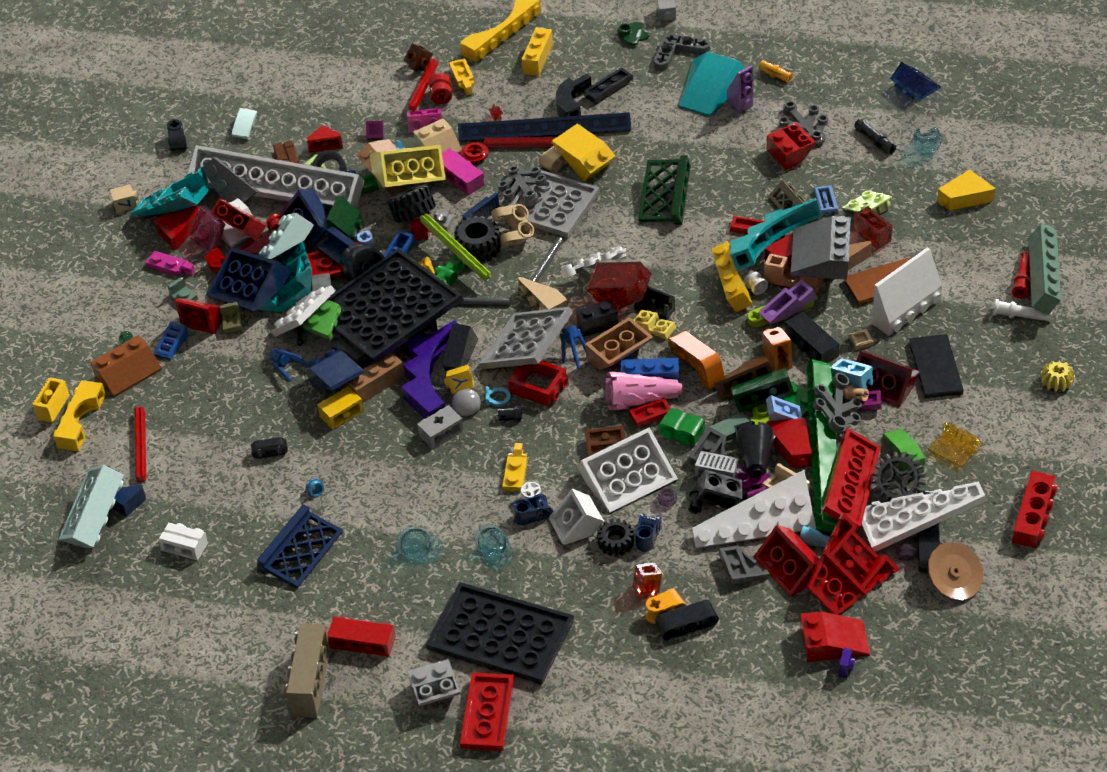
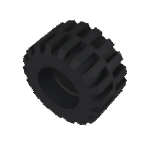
(411, 203)
(479, 237)

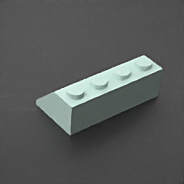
(92, 506)

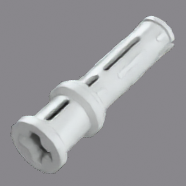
(1012, 310)

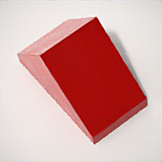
(324, 139)

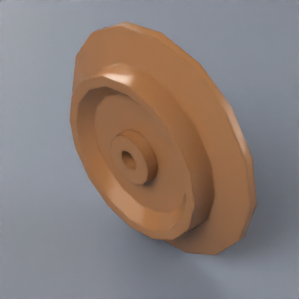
(955, 571)

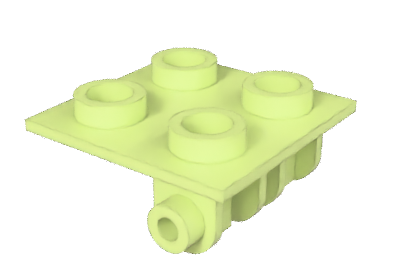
(876, 201)

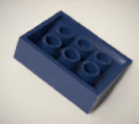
(247, 279)

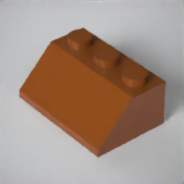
(125, 366)

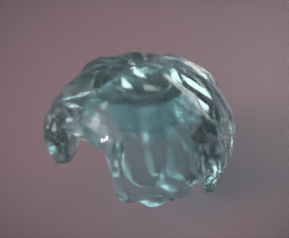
(927, 142)

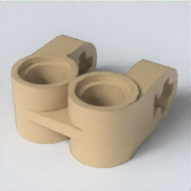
(518, 224)

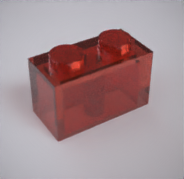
(872, 227)

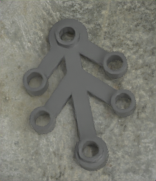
(817, 135)
(515, 174)
(836, 421)

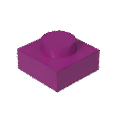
(374, 129)
(873, 402)

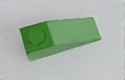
(901, 442)

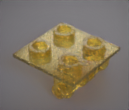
(955, 444)

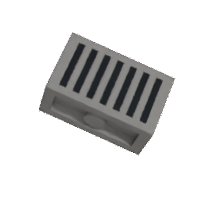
(717, 463)

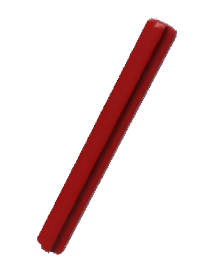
(423, 84)
(523, 142)
(140, 444)

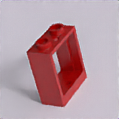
(518, 387)

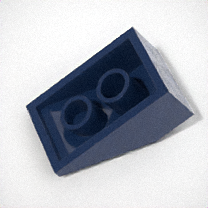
(309, 207)
(332, 370)

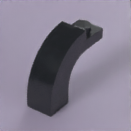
(568, 92)

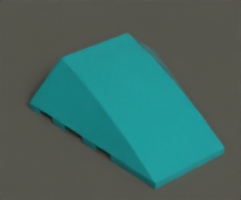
(708, 83)
(176, 196)
(297, 283)

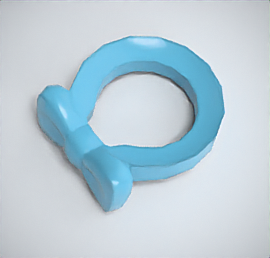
(496, 403)

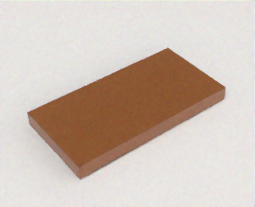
(862, 283)

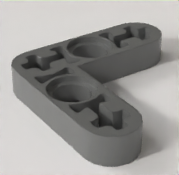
(702, 46)

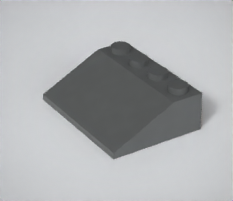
(822, 248)

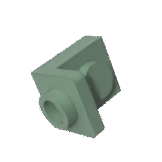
(179, 290)

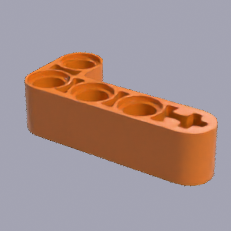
(699, 357)

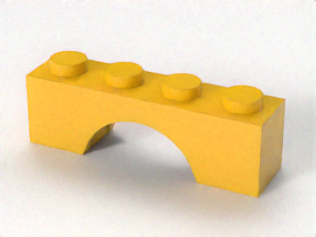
(732, 283)
(86, 398)

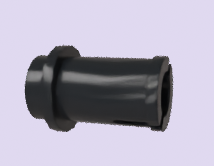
(510, 413)

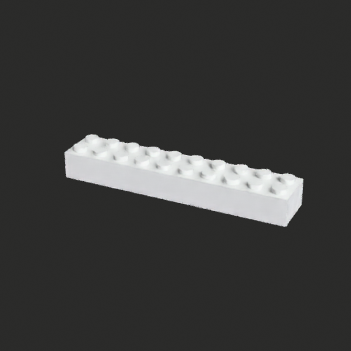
(283, 179)

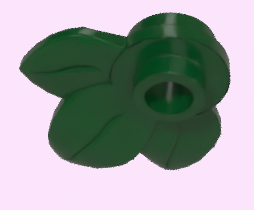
(632, 32)

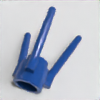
(570, 335)
(282, 357)

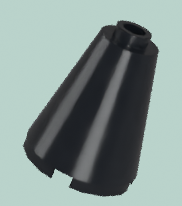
(755, 447)

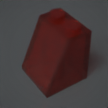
(619, 281)

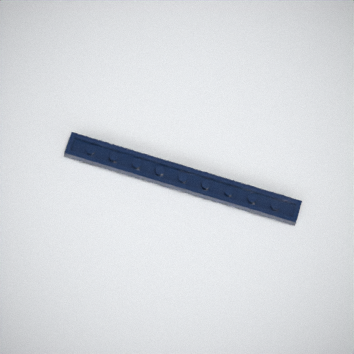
(543, 126)

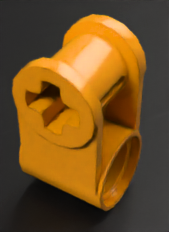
(662, 603)

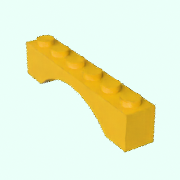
(479, 44)

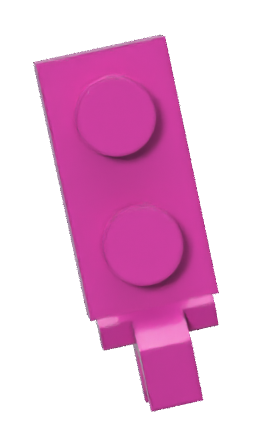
(169, 264)

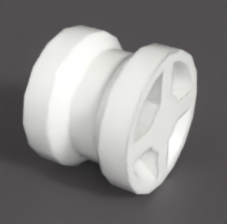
(756, 283)
(530, 488)

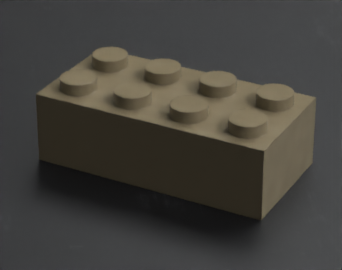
(307, 670)

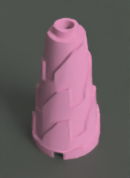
(634, 390)

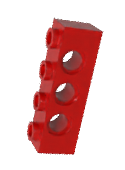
(1034, 509)

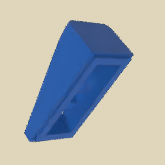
(399, 237)
(173, 330)

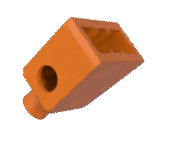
(776, 342)

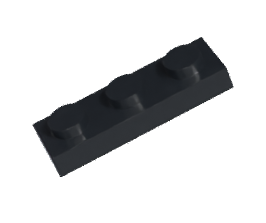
(608, 85)

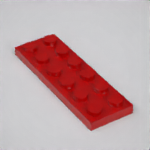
(851, 477)

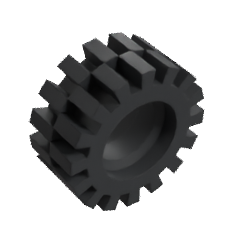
(618, 546)

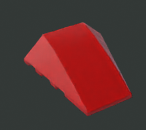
(847, 568)

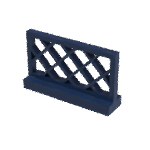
(284, 541)

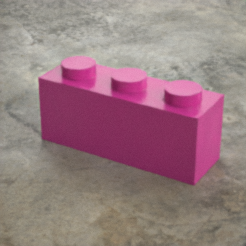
(462, 172)

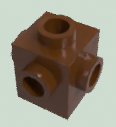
(417, 57)

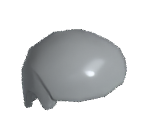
(466, 402)

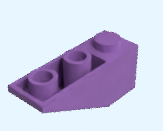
(741, 90)

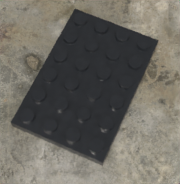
(500, 632)

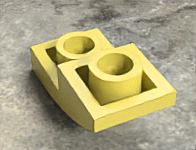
(654, 325)

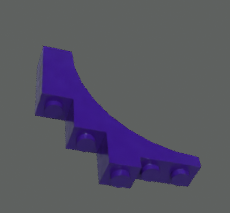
(423, 355)

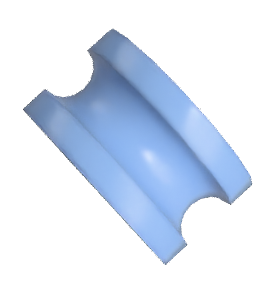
(365, 235)

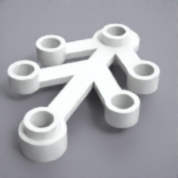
(616, 253)

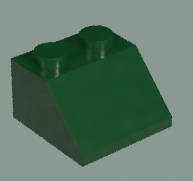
(345, 218)

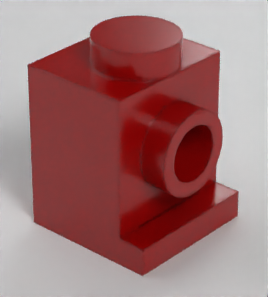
(419, 229)

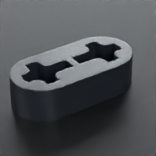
(269, 447)

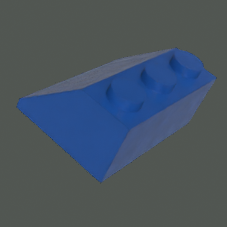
(652, 367)

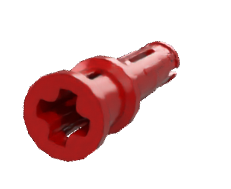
(1022, 279)

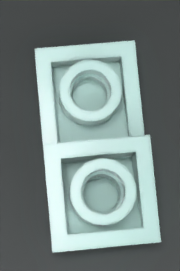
(244, 123)

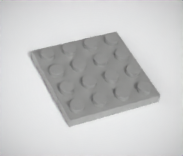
(560, 204)
(526, 338)

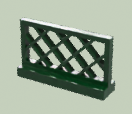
(679, 194)

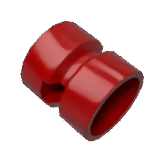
(440, 88)

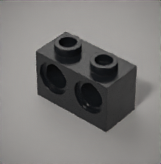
(719, 489)

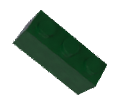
(756, 391)

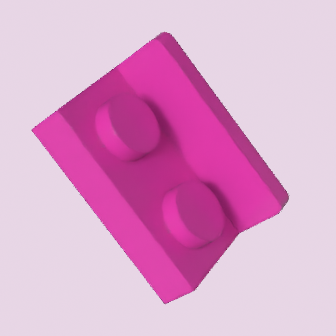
(422, 118)

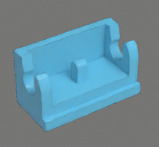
(856, 372)

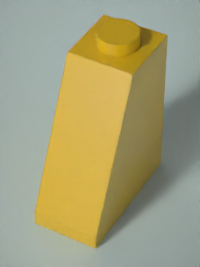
(965, 192)

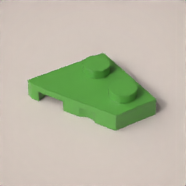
(323, 319)

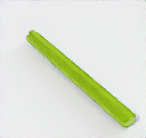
(455, 247)

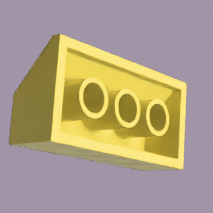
(408, 165)

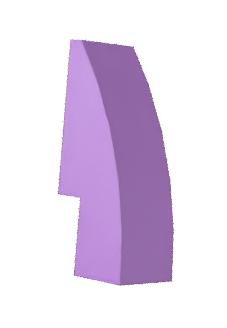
(788, 302)

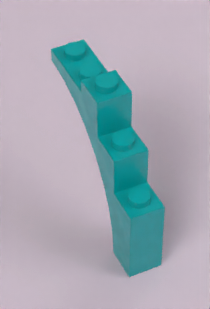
(778, 223)

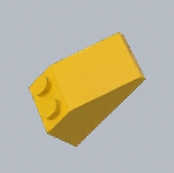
(583, 151)

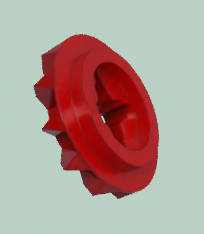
(469, 149)

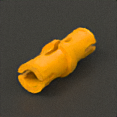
(775, 71)

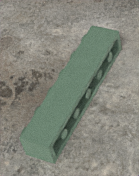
(1044, 269)

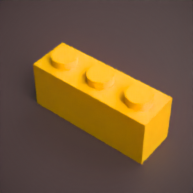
(537, 51)

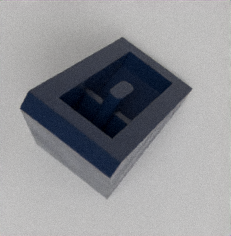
(129, 499)

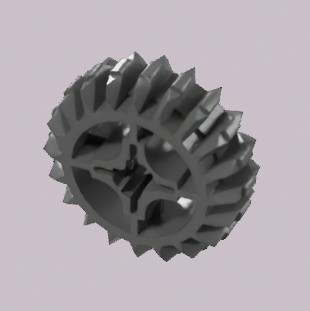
(906, 474)

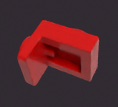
(214, 259)

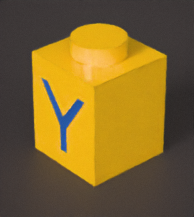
(459, 379)

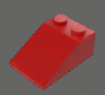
(827, 634)

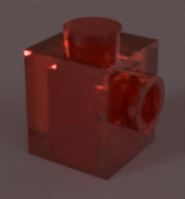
(647, 579)

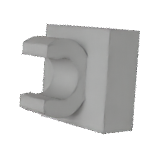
(443, 219)

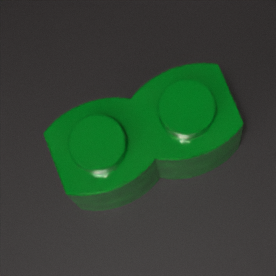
(682, 427)

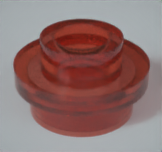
(495, 112)

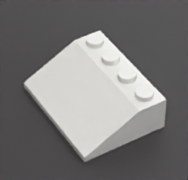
(906, 293)
(627, 470)

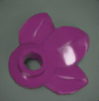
(748, 480)

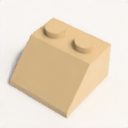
(437, 134)

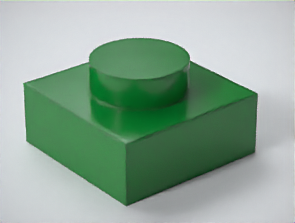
(370, 184)

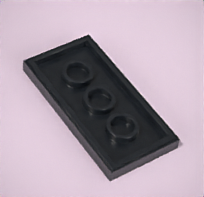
(936, 366)

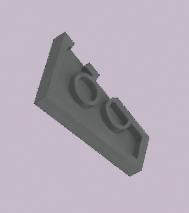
(228, 183)

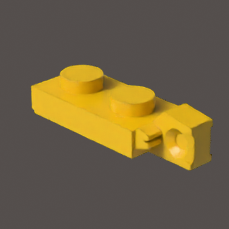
(462, 75)
(515, 469)

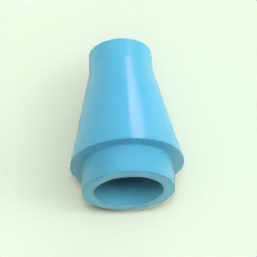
(813, 537)

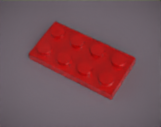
(487, 711)

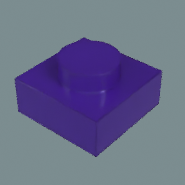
(846, 663)

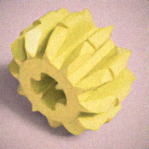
(1057, 376)

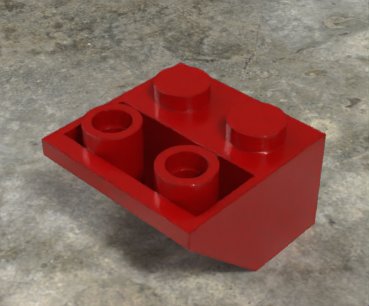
(789, 145)

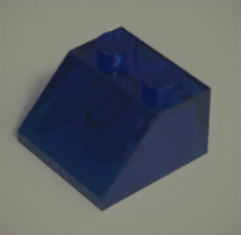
(913, 81)

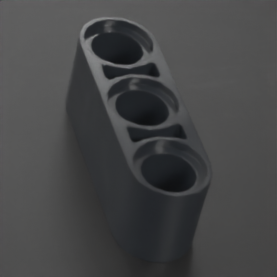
(686, 619)

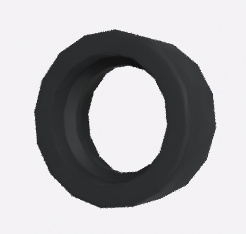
(330, 155)

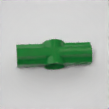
(450, 271)

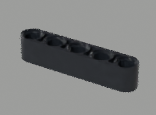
(927, 542)

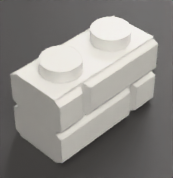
(183, 541)

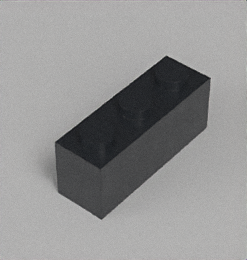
(811, 338)

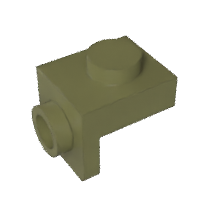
(231, 317)

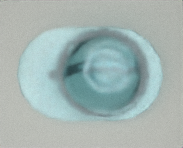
(491, 537)
(419, 545)

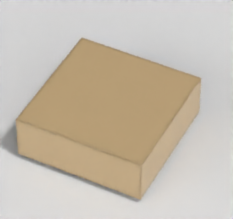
(861, 339)

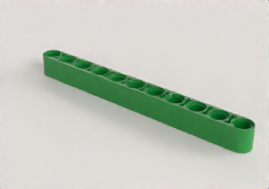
(822, 443)

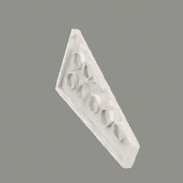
(912, 513)
(755, 518)

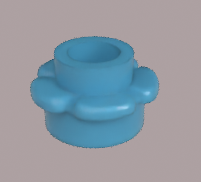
(314, 487)

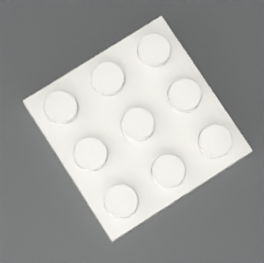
(302, 311)

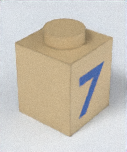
(124, 198)

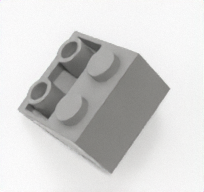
(433, 682)

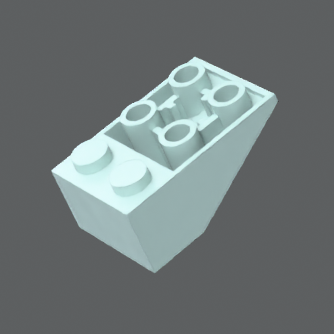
(291, 231)

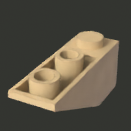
(540, 295)

